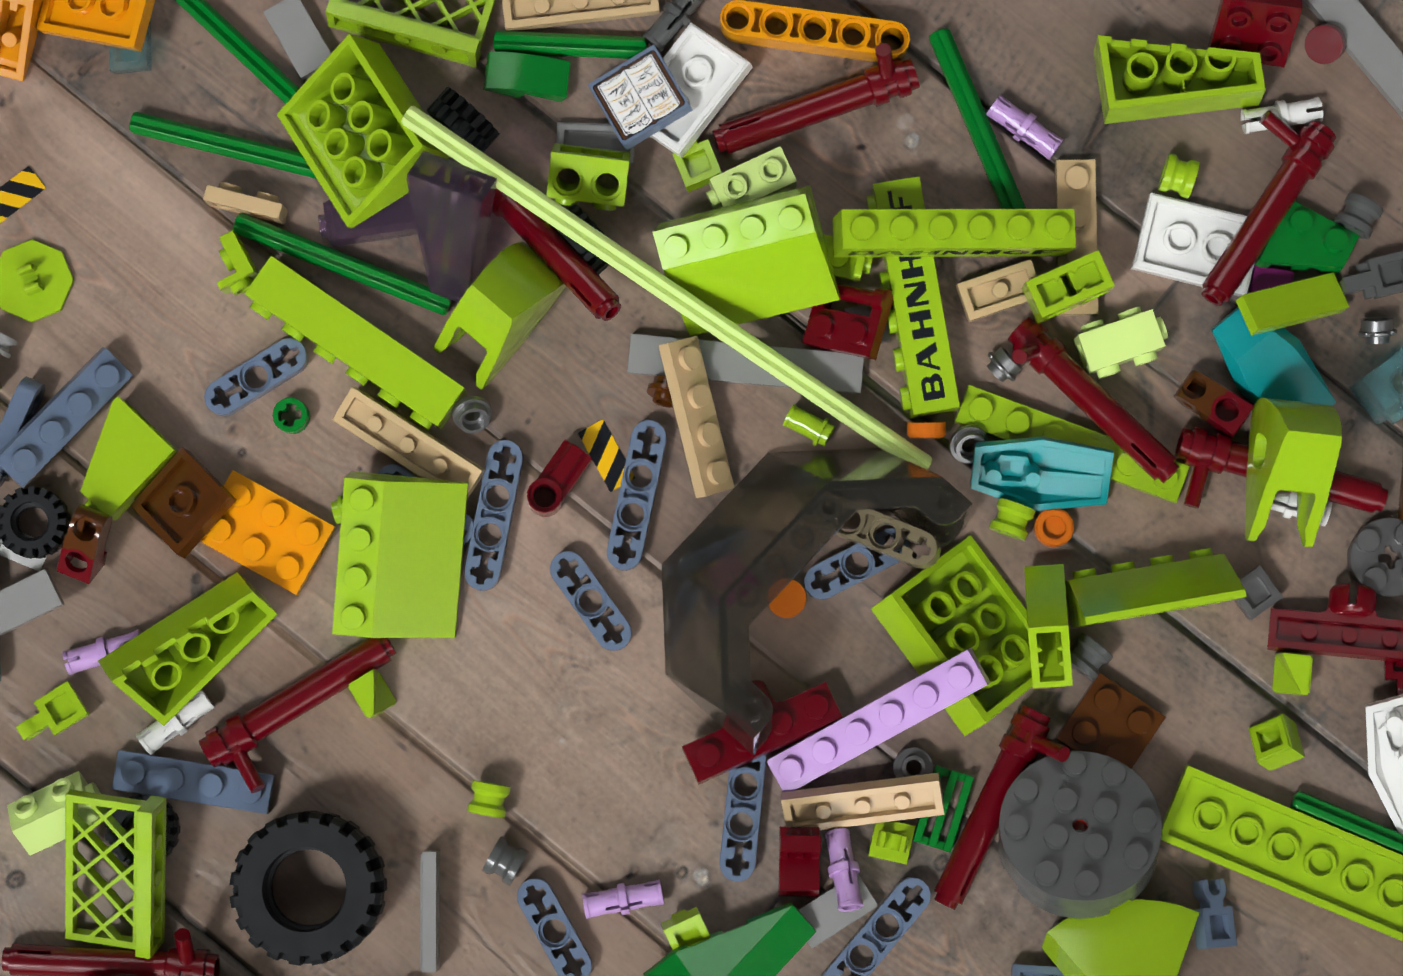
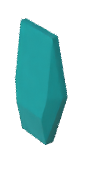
(1269, 363)
(1042, 472)

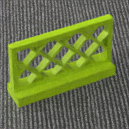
(414, 33)
(147, 868)

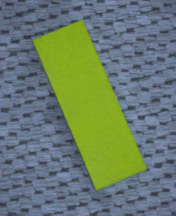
(1292, 303)

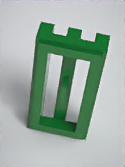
(957, 814)

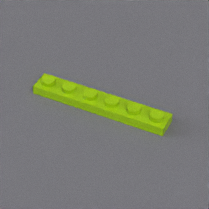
(1013, 420)

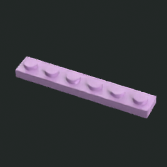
(878, 721)

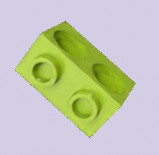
(589, 165)
(1068, 286)

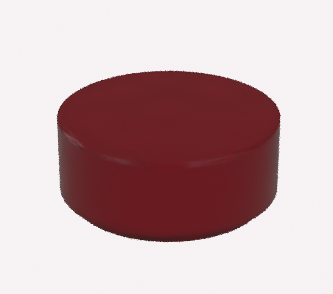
(1325, 43)

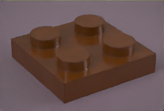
(183, 502)
(1110, 723)

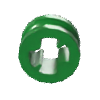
(283, 407)

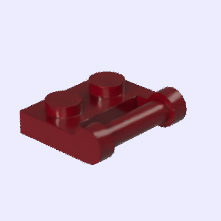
(847, 331)

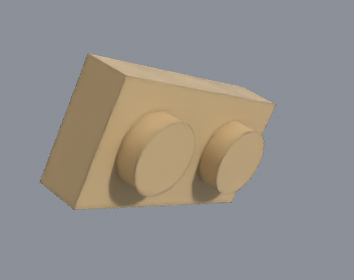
(229, 198)
(995, 290)

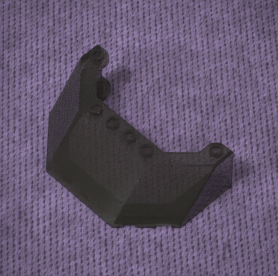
(757, 547)

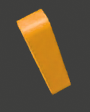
(798, 19)

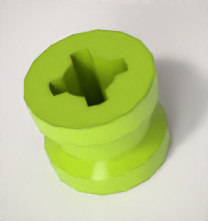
(1178, 175)
(1012, 519)
(488, 799)

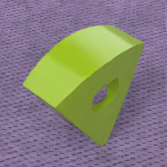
(503, 307)
(1291, 450)
(1129, 941)

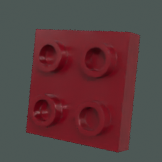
(1257, 27)

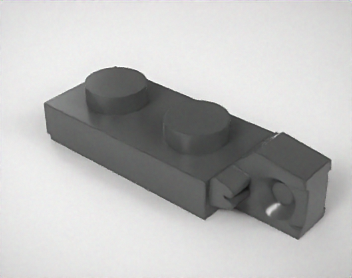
(1376, 277)

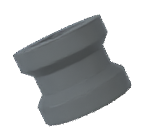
(1359, 215)
(1089, 657)
(505, 861)

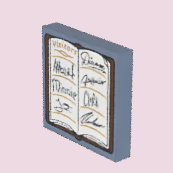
(640, 97)

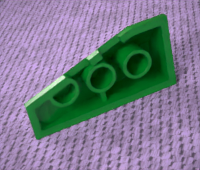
(749, 950)

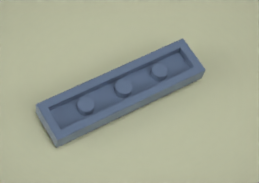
(63, 416)
(190, 782)

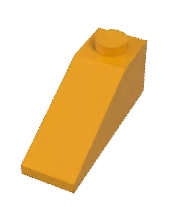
(17, 36)

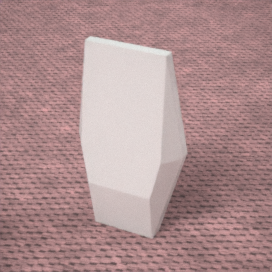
(1385, 753)

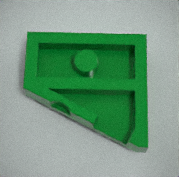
(1308, 242)

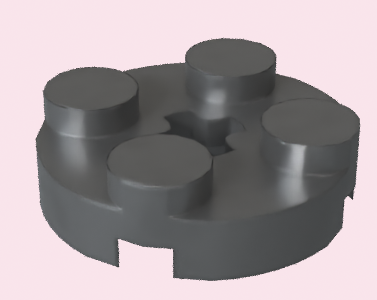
(1364, 552)

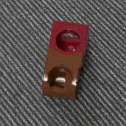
(1213, 403)
(86, 542)

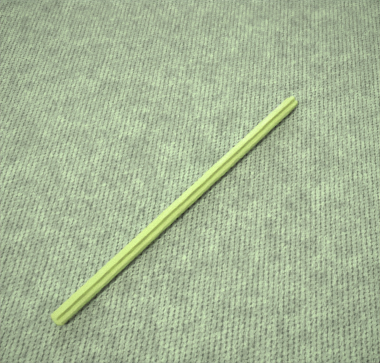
(664, 288)

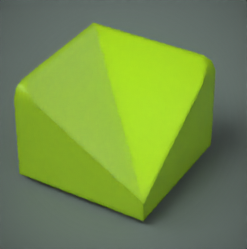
(1292, 674)
(372, 693)
(1276, 742)

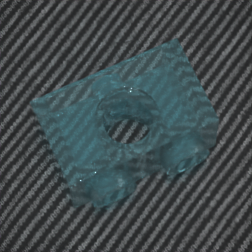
(1377, 391)

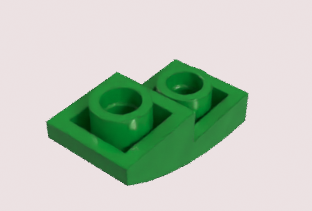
(527, 74)

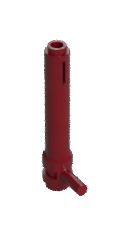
(873, 87)
(1299, 164)
(559, 257)
(1052, 360)
(1222, 454)
(245, 730)
(1017, 751)
(90, 961)

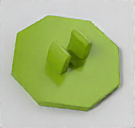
(34, 280)

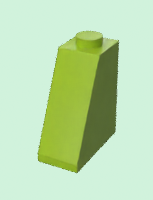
(124, 460)
(1048, 626)

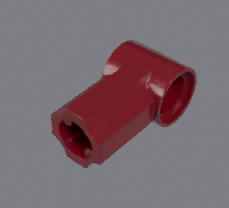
(560, 476)

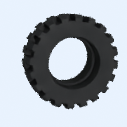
(255, 897)

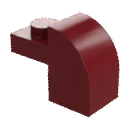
(799, 861)

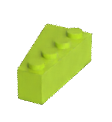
(1164, 80)
(188, 647)

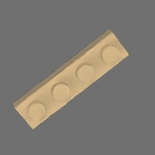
(550, 13)
(1077, 190)
(696, 416)
(404, 440)
(864, 802)

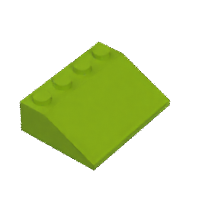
(353, 130)
(750, 257)
(399, 556)
(1151, 589)
(957, 608)

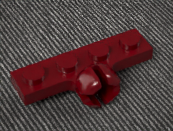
(1340, 630)
(790, 722)

